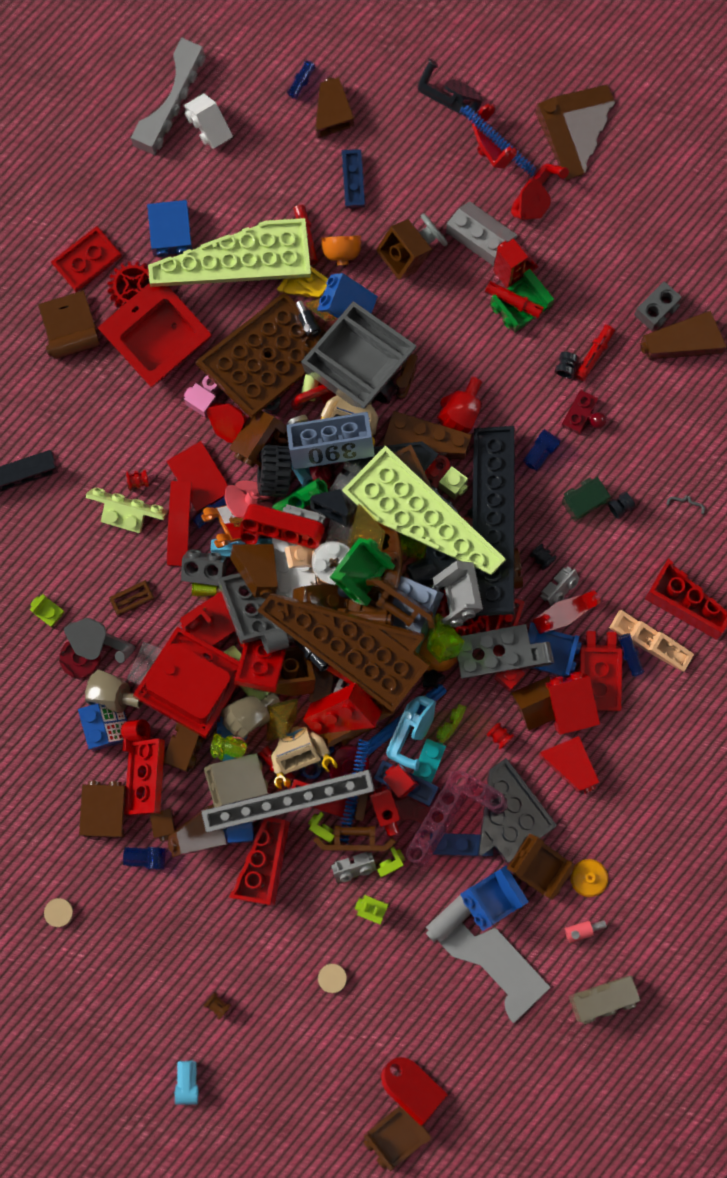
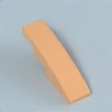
(652, 641)

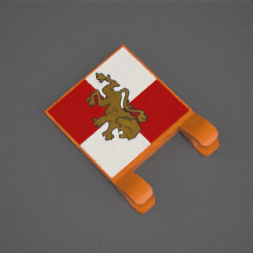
(229, 523)

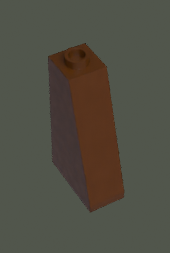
(684, 339)

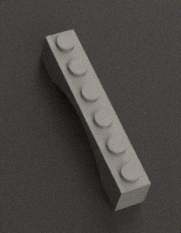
(151, 130)

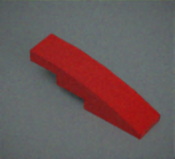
(178, 522)

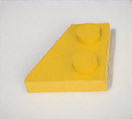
(305, 286)

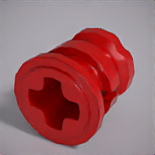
(137, 479)
(500, 735)

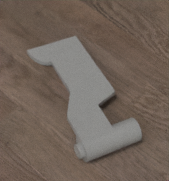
(492, 953)

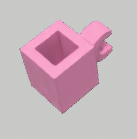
(200, 397)

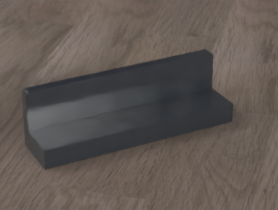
(27, 470)

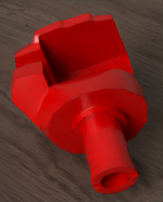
(461, 408)

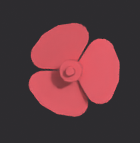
(243, 494)

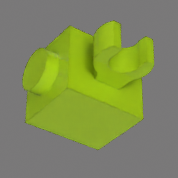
(371, 909)

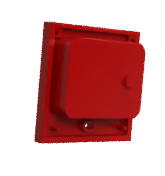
(155, 335)
(188, 684)

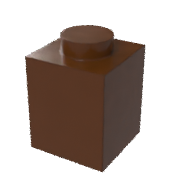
(163, 824)

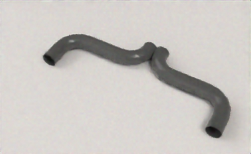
(689, 500)

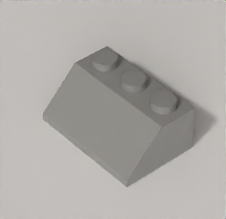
(478, 231)

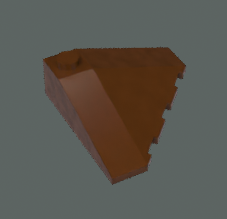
(573, 125)

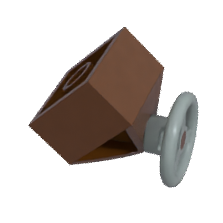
(406, 247)

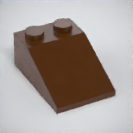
(296, 674)

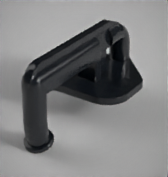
(457, 88)

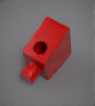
(381, 801)

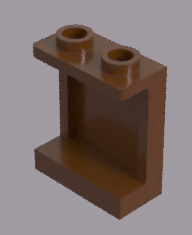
(254, 437)
(102, 810)
(541, 867)
(395, 1138)

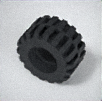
(275, 473)

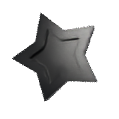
(432, 679)

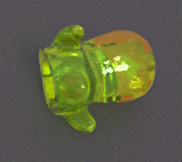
(230, 746)

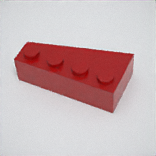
(687, 601)
(263, 864)

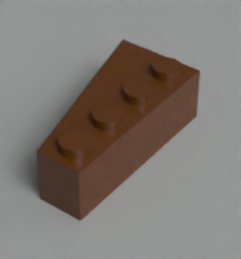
(439, 438)
(324, 595)
(183, 748)

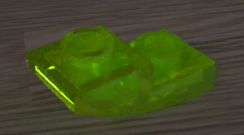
(445, 732)

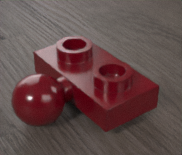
(581, 412)

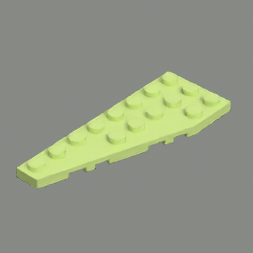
(257, 253)
(409, 506)

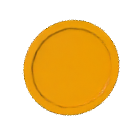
(589, 878)

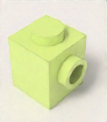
(453, 483)

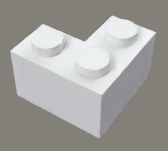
(209, 119)

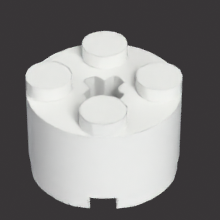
(321, 559)

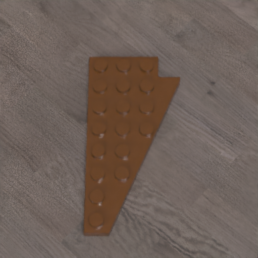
(359, 648)

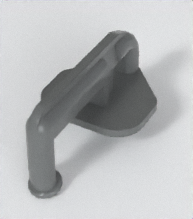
(88, 639)

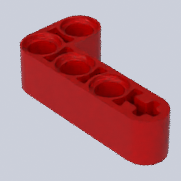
(280, 526)

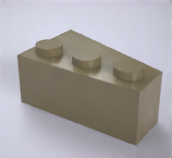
(604, 999)

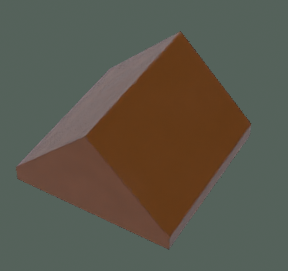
(534, 704)

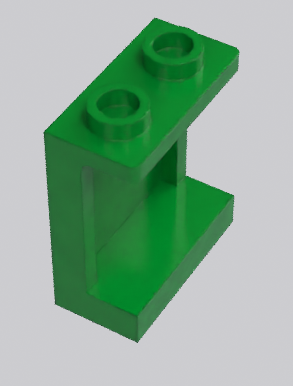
(526, 286)
(358, 565)

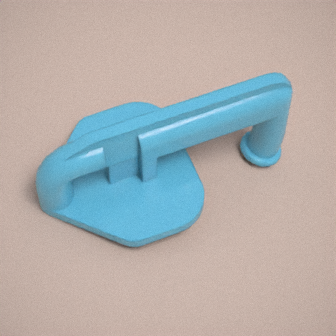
(421, 726)

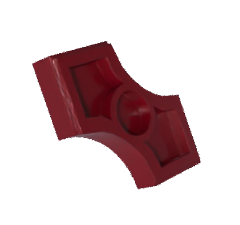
(413, 810)

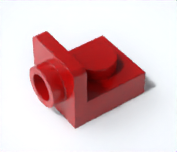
(193, 618)

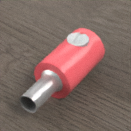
(583, 930)

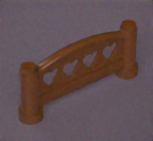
(393, 576)

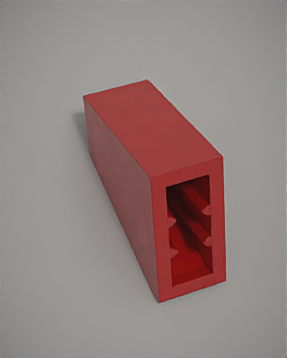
(572, 764)

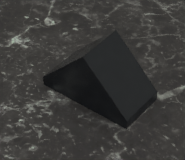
(330, 505)

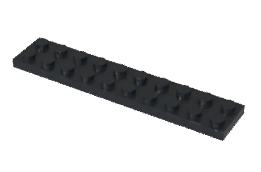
(495, 514)

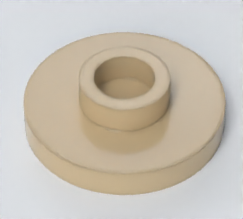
(58, 912)
(332, 978)

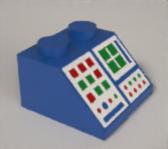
(101, 726)

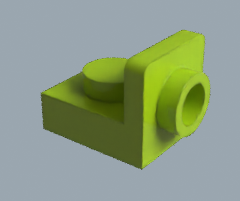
(46, 610)
(322, 831)
(389, 866)

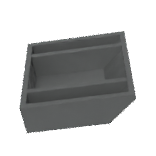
(357, 356)

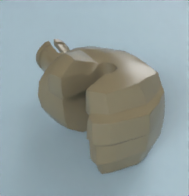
(110, 691)
(247, 714)

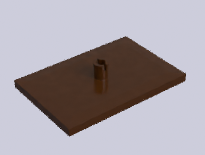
(261, 356)

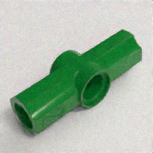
(302, 495)

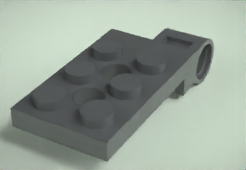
(250, 626)
(517, 654)

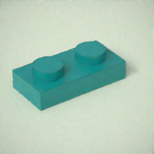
(429, 760)

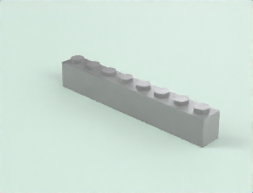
(288, 801)

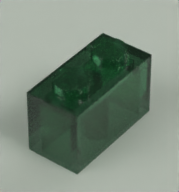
(585, 499)

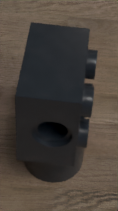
(429, 566)

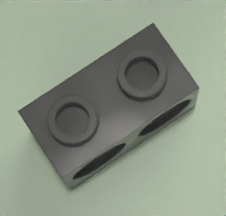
(655, 304)
(203, 573)

